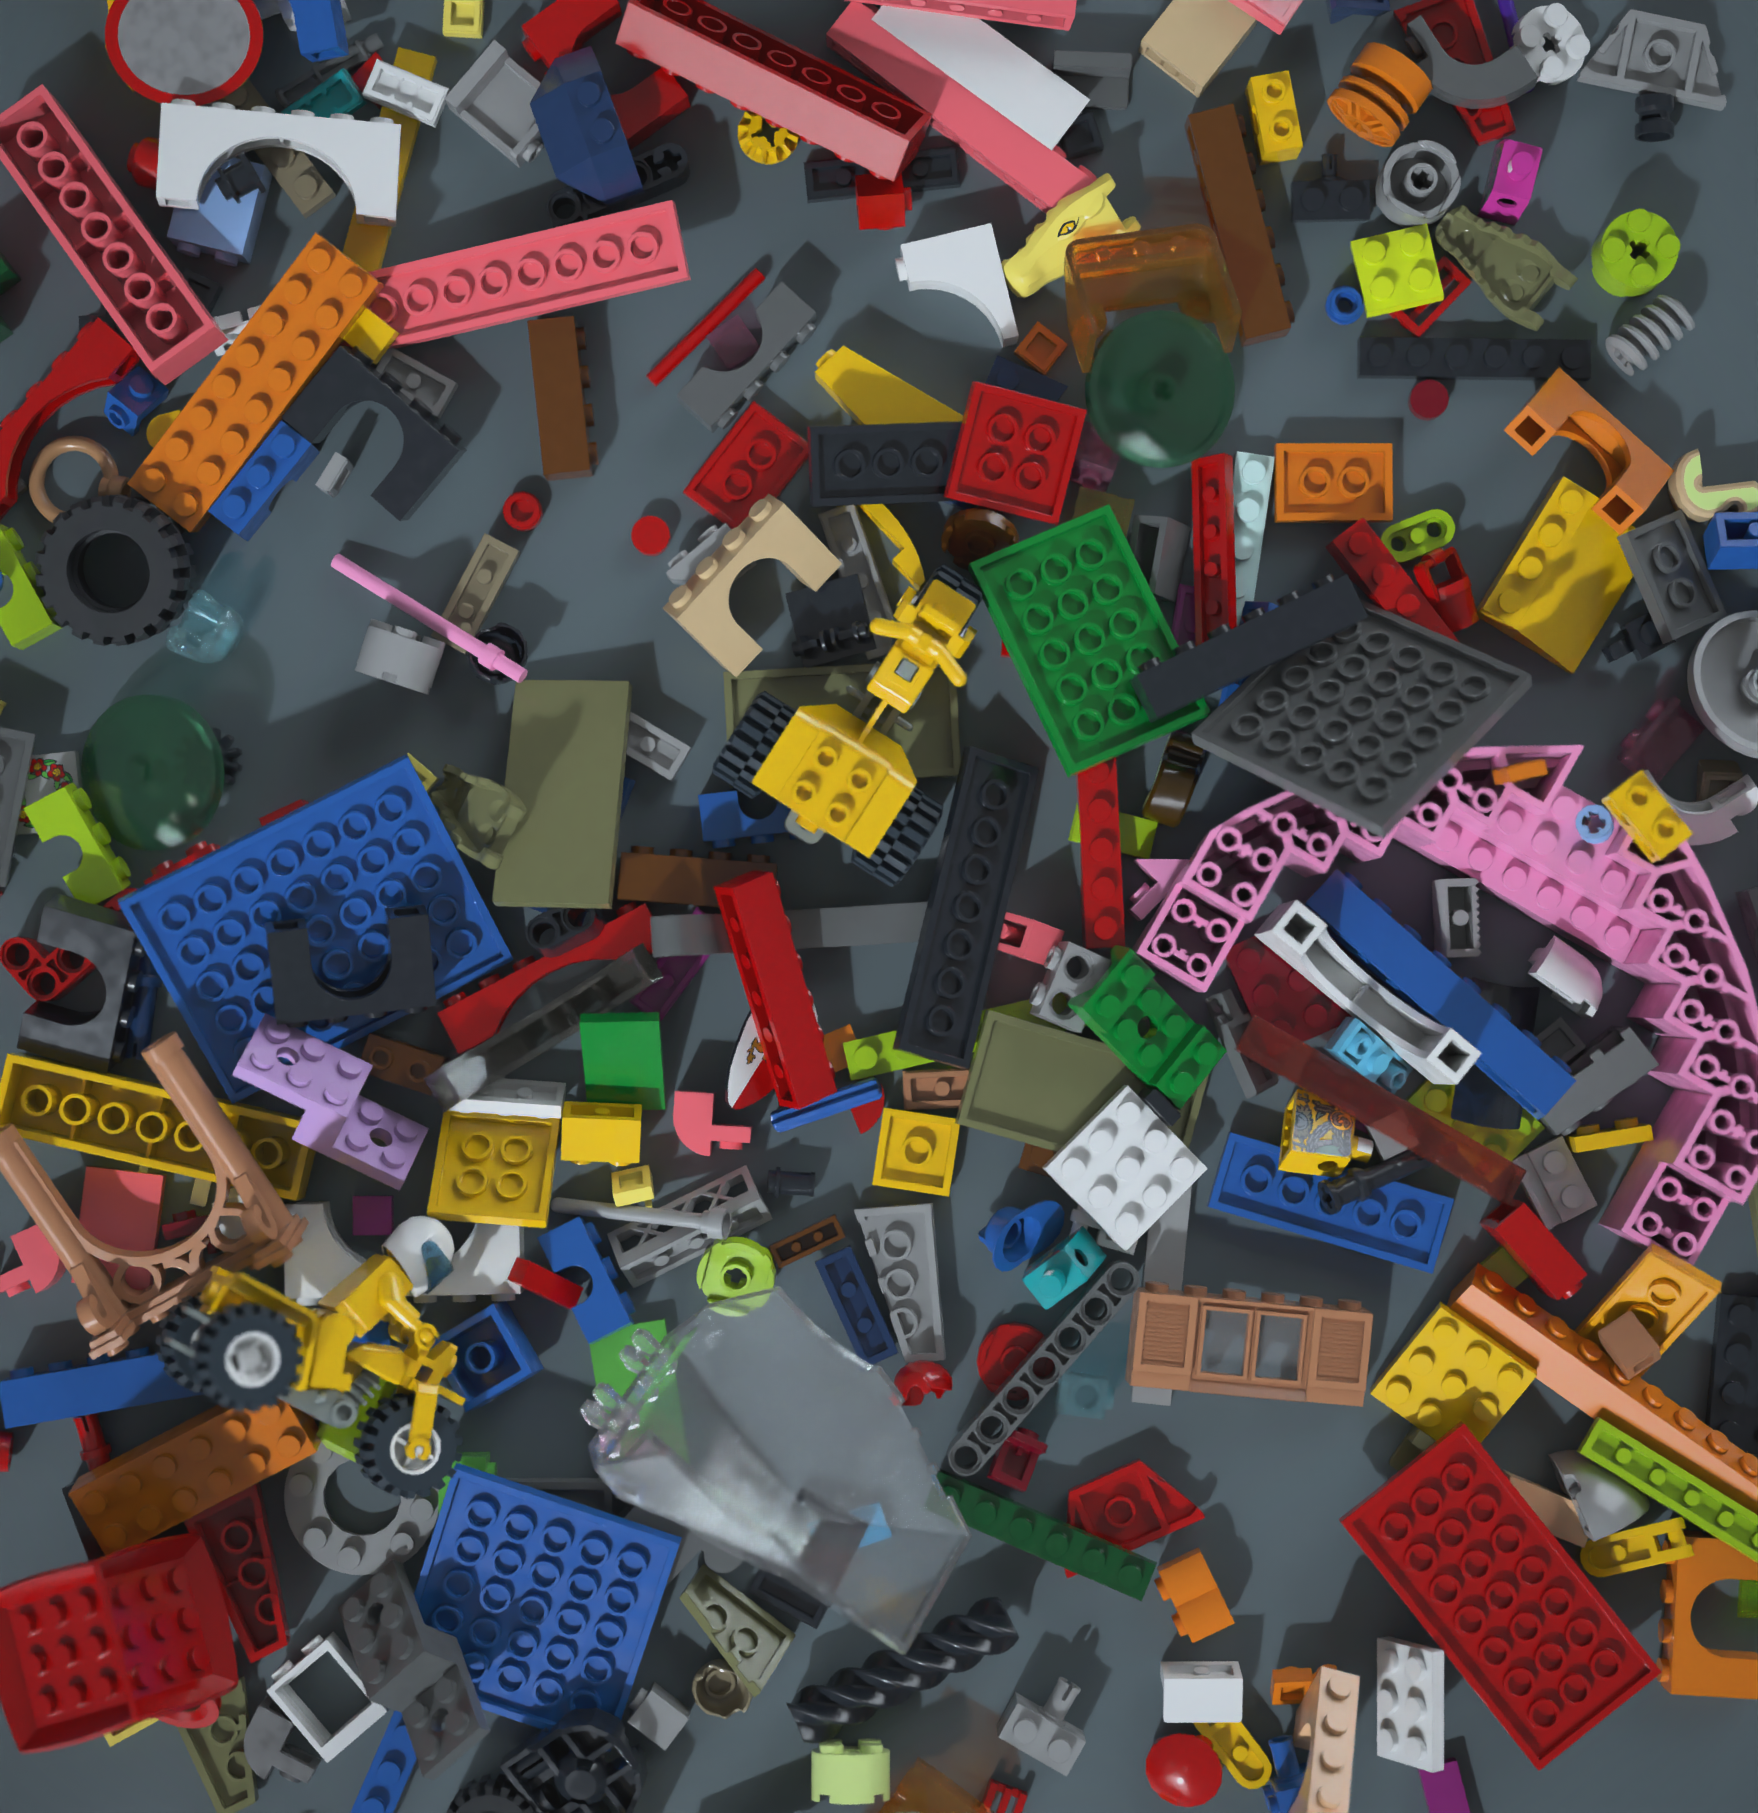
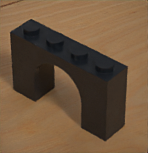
(427, 448)
(110, 943)
(402, 984)

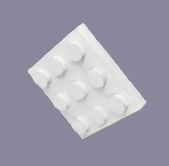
(1125, 1168)

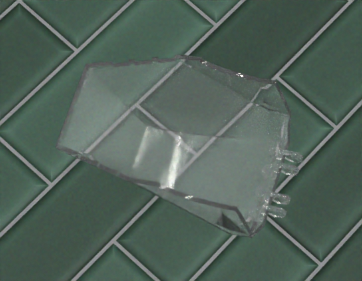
(767, 1406)

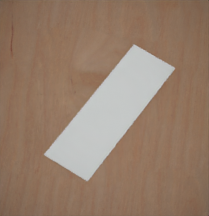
(989, 69)

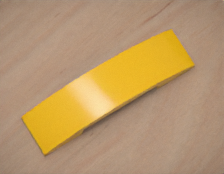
(907, 560)

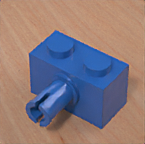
(1286, 1778)

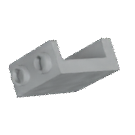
(496, 104)

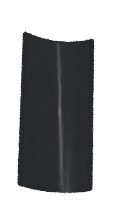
(1477, 1096)

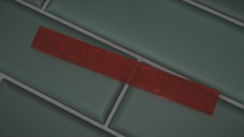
(1380, 1110)

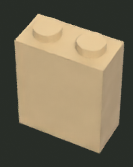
(1196, 40)

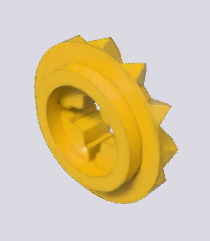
(759, 148)

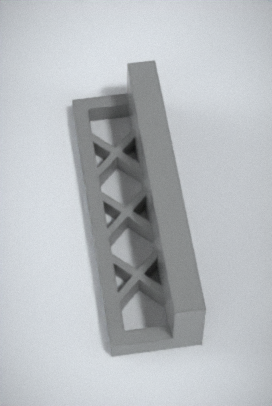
(665, 1251)

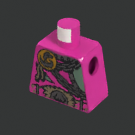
(1510, 177)

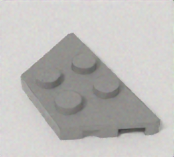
(1658, 56)

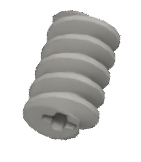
(1647, 332)

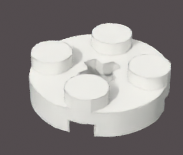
(1566, 34)

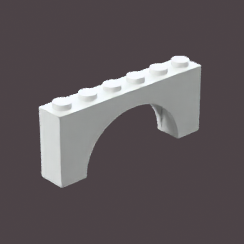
(202, 139)
(1424, 1044)
(326, 1260)

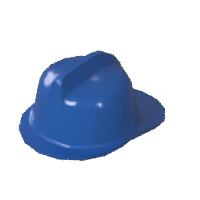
(1021, 1233)

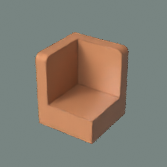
(1629, 1344)

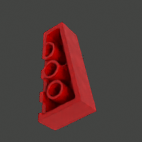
(246, 1569)

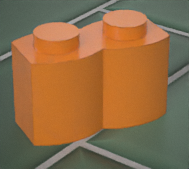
(1194, 1595)

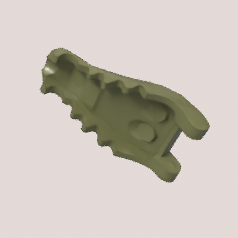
(1505, 265)
(477, 814)

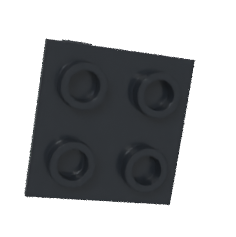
(830, 621)

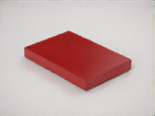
(749, 464)

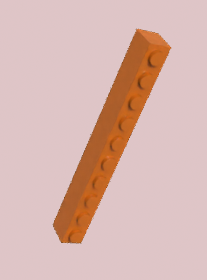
(1599, 1388)

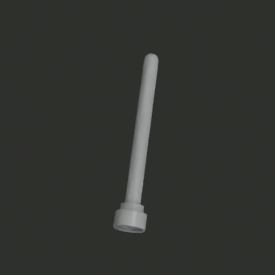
(713, 1222)

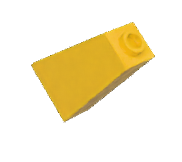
(874, 394)

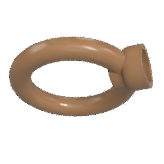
(110, 483)

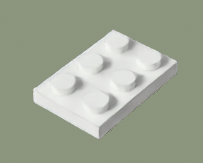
(1410, 1703)

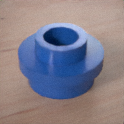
(1352, 296)

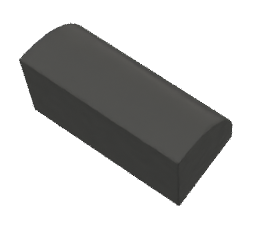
(1160, 551)

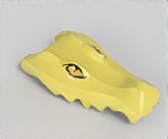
(1075, 217)

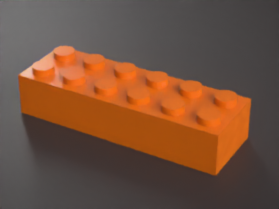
(190, 1471)

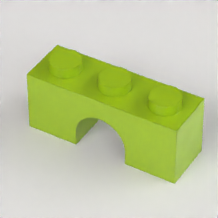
(25, 615)
(68, 814)

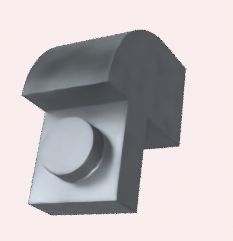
(268, 1746)

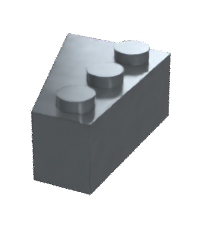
(1600, 1071)

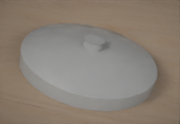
(1725, 681)

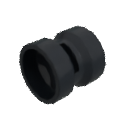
(1654, 117)

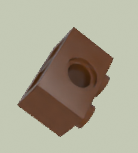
(401, 1062)

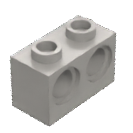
(1059, 981)

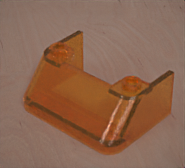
(1144, 271)

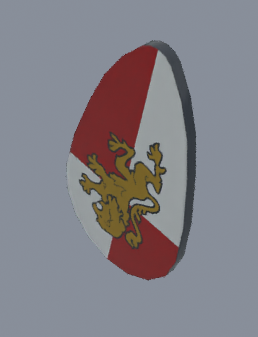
(747, 1071)

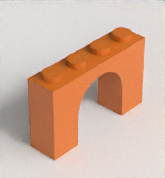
(1630, 467)
(1684, 1662)

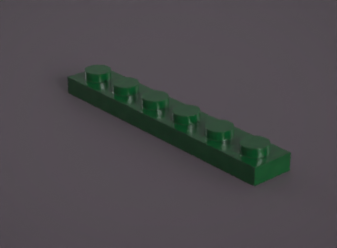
(1049, 1537)

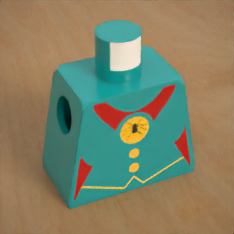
(1059, 1271)

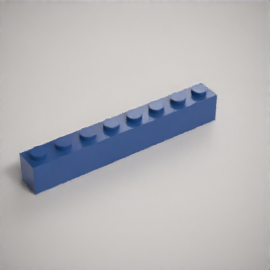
(1435, 991)

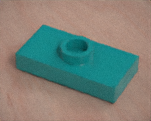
(332, 96)

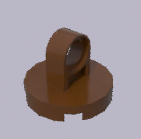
(976, 534)

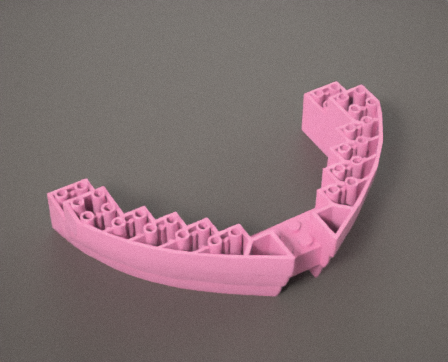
(1604, 896)

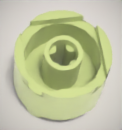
(850, 1772)

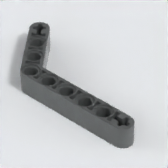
(810, 929)

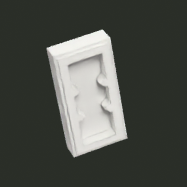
(406, 93)

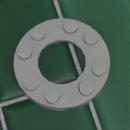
(341, 1548)

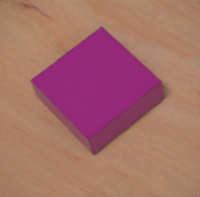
(373, 1214)

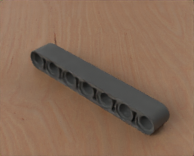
(1036, 1385)

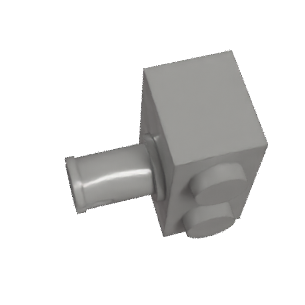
(1042, 1729)

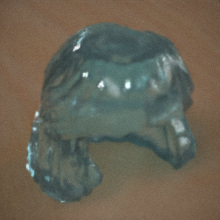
(206, 631)

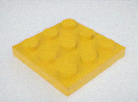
(494, 1169)
(1452, 1376)

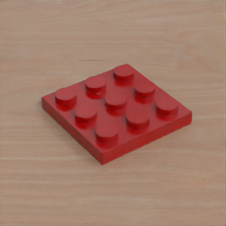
(1015, 452)

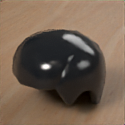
(507, 639)

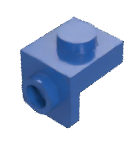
(133, 400)

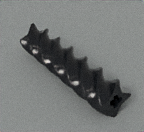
(891, 1677)

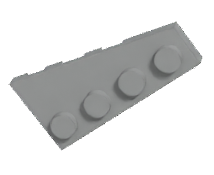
(906, 1263)

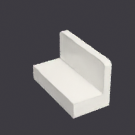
(1202, 1691)

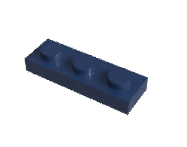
(856, 1306)

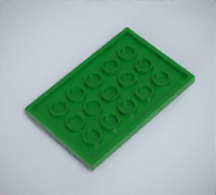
(1077, 631)

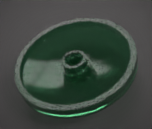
(1160, 389)
(152, 772)

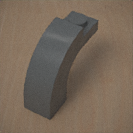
(1468, 84)

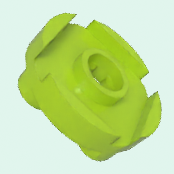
(730, 1254)

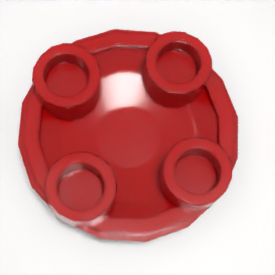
(1184, 1769)

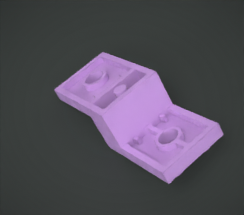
(328, 1088)

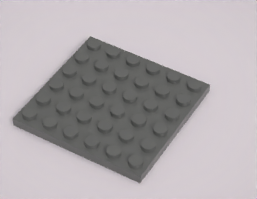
(1364, 717)

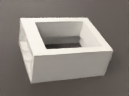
(325, 1744)

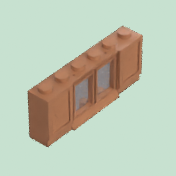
(1249, 1344)

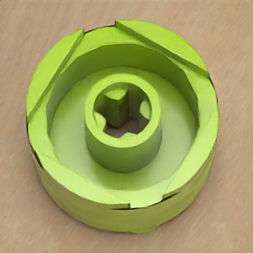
(1646, 235)

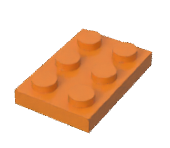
(1333, 482)

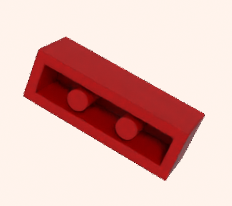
(545, 1283)

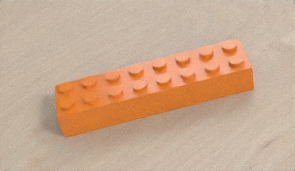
(255, 382)

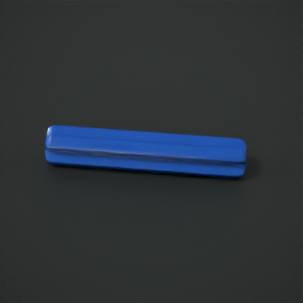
(844, 1099)

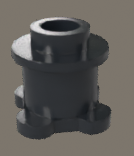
(239, 180)

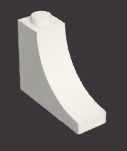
(966, 266)

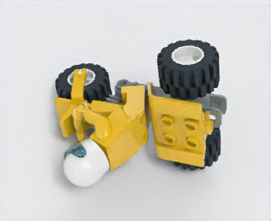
(258, 1346)

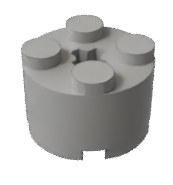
(1423, 162)
(399, 656)

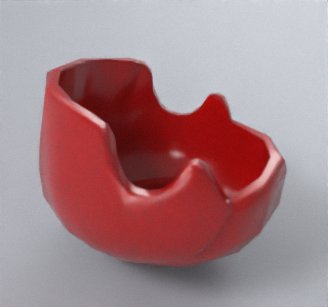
(919, 1379)

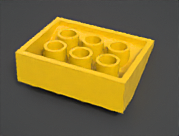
(1559, 578)

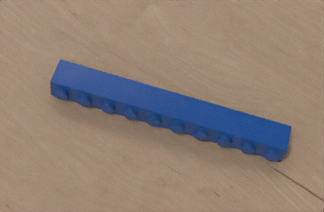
(103, 1385)

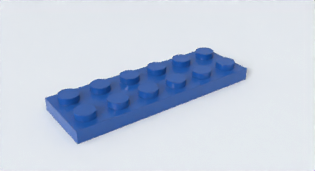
(1393, 1224)

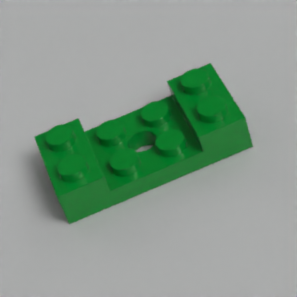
(1174, 1051)

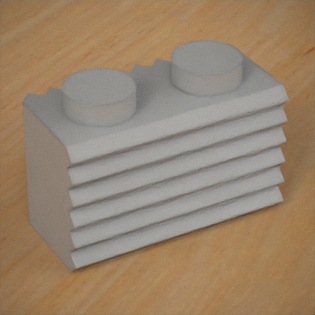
(1456, 917)

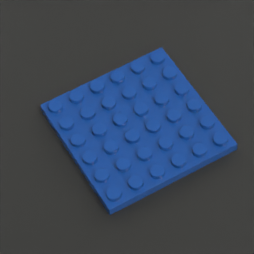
(542, 1596)

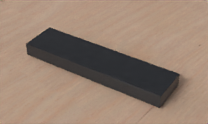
(926, 172)

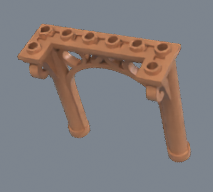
(107, 1300)

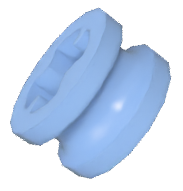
(1604, 816)

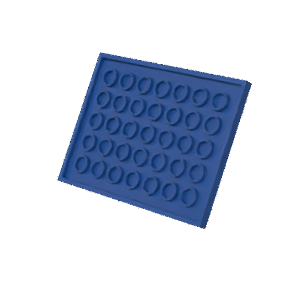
(338, 869)

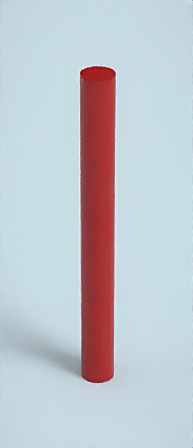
(705, 327)

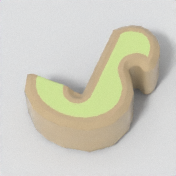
(1702, 502)

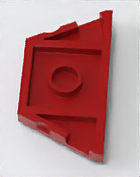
(1129, 1507)

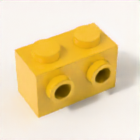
(601, 1133)

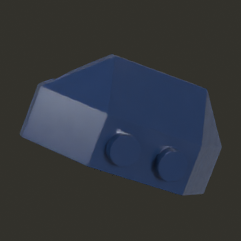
(584, 130)

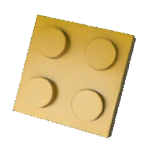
(916, 1152)

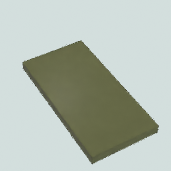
(929, 747)
(570, 776)
(1046, 1083)

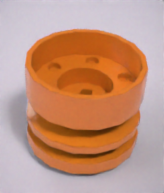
(1379, 94)

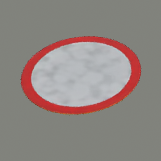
(184, 47)

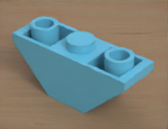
(1368, 1055)

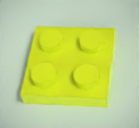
(1397, 270)

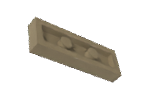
(479, 587)

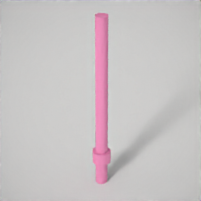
(488, 655)

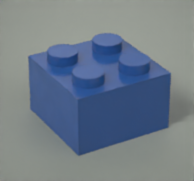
(490, 1355)

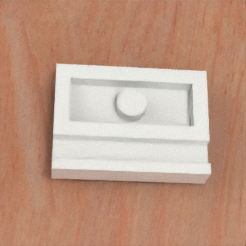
(1554, 1183)

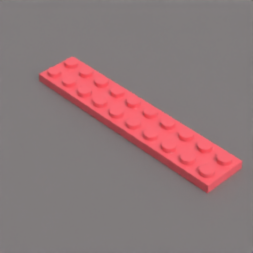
(532, 274)

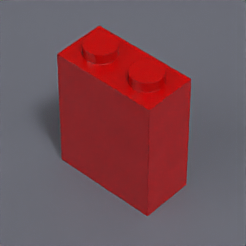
(1534, 1249)

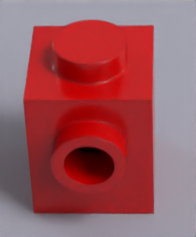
(881, 202)

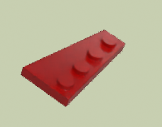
(1463, 39)

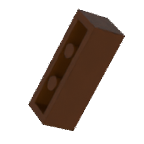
(807, 1241)

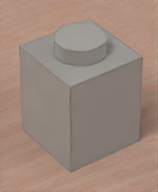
(658, 1714)

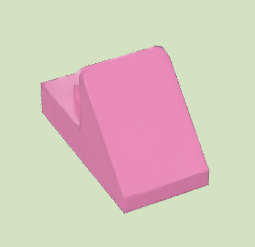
(1163, 874)

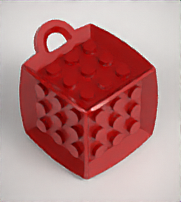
(115, 1645)

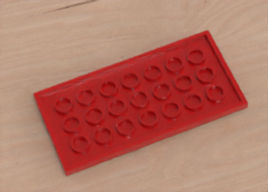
(1500, 1595)

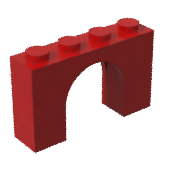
(568, 26)

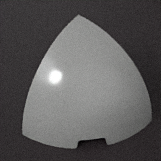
(1599, 1497)

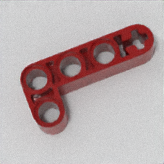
(43, 962)

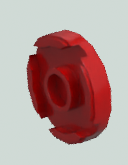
(1004, 1350)

